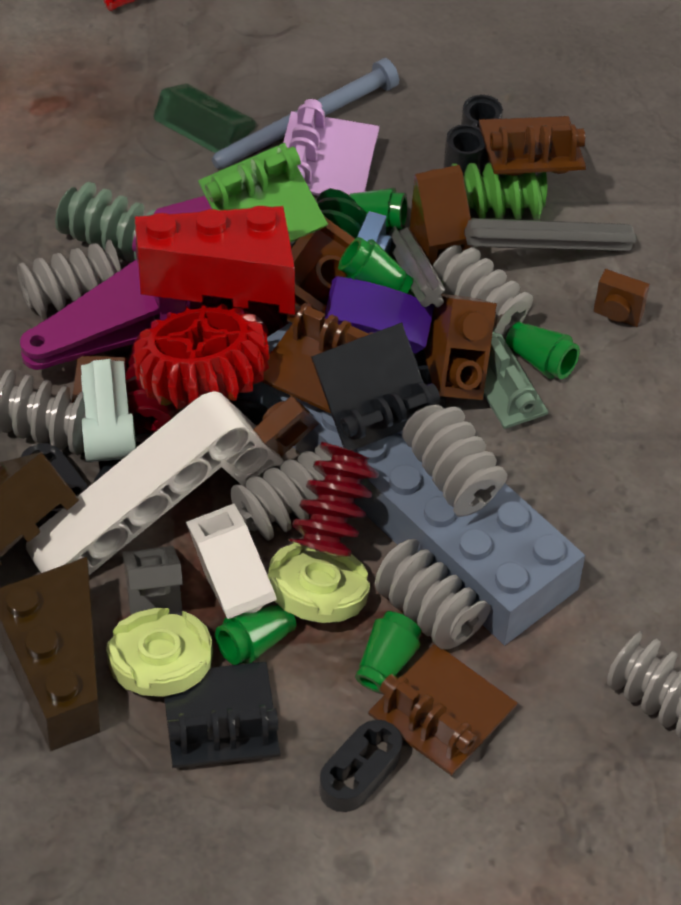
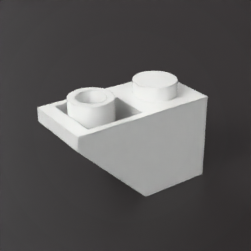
(231, 561)

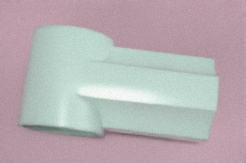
(108, 425)

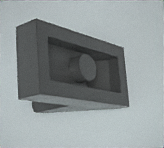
(153, 579)

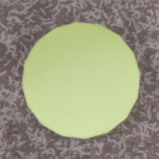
(318, 584)
(159, 652)

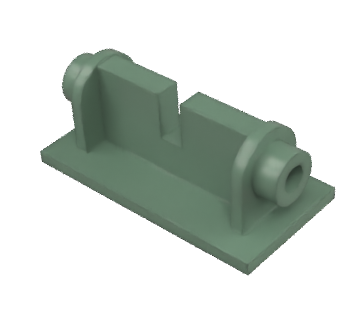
(509, 388)

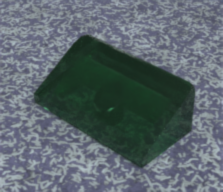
(201, 117)

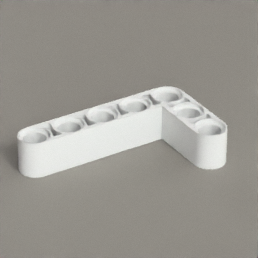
(152, 481)

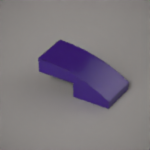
(379, 307)

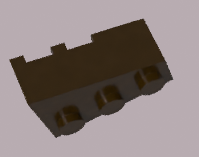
(27, 493)
(52, 652)

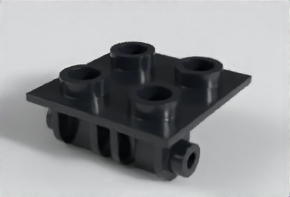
(372, 386)
(223, 717)

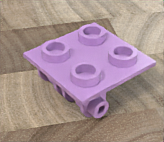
(331, 149)

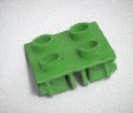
(268, 181)

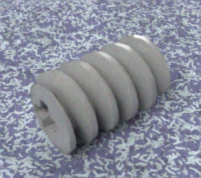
(469, 276)
(66, 279)
(40, 413)
(454, 457)
(277, 494)
(429, 596)
(649, 680)

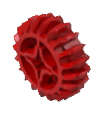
(201, 354)

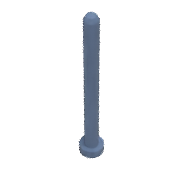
(382, 75)

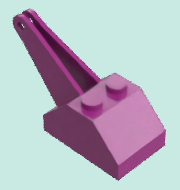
(107, 314)

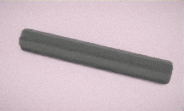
(549, 235)
(413, 260)

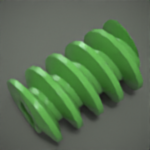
(504, 192)

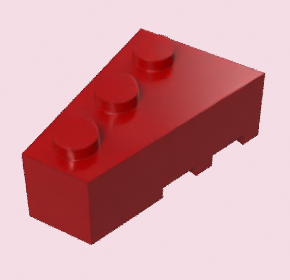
(217, 255)

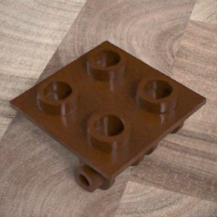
(533, 145)
(291, 361)
(442, 708)

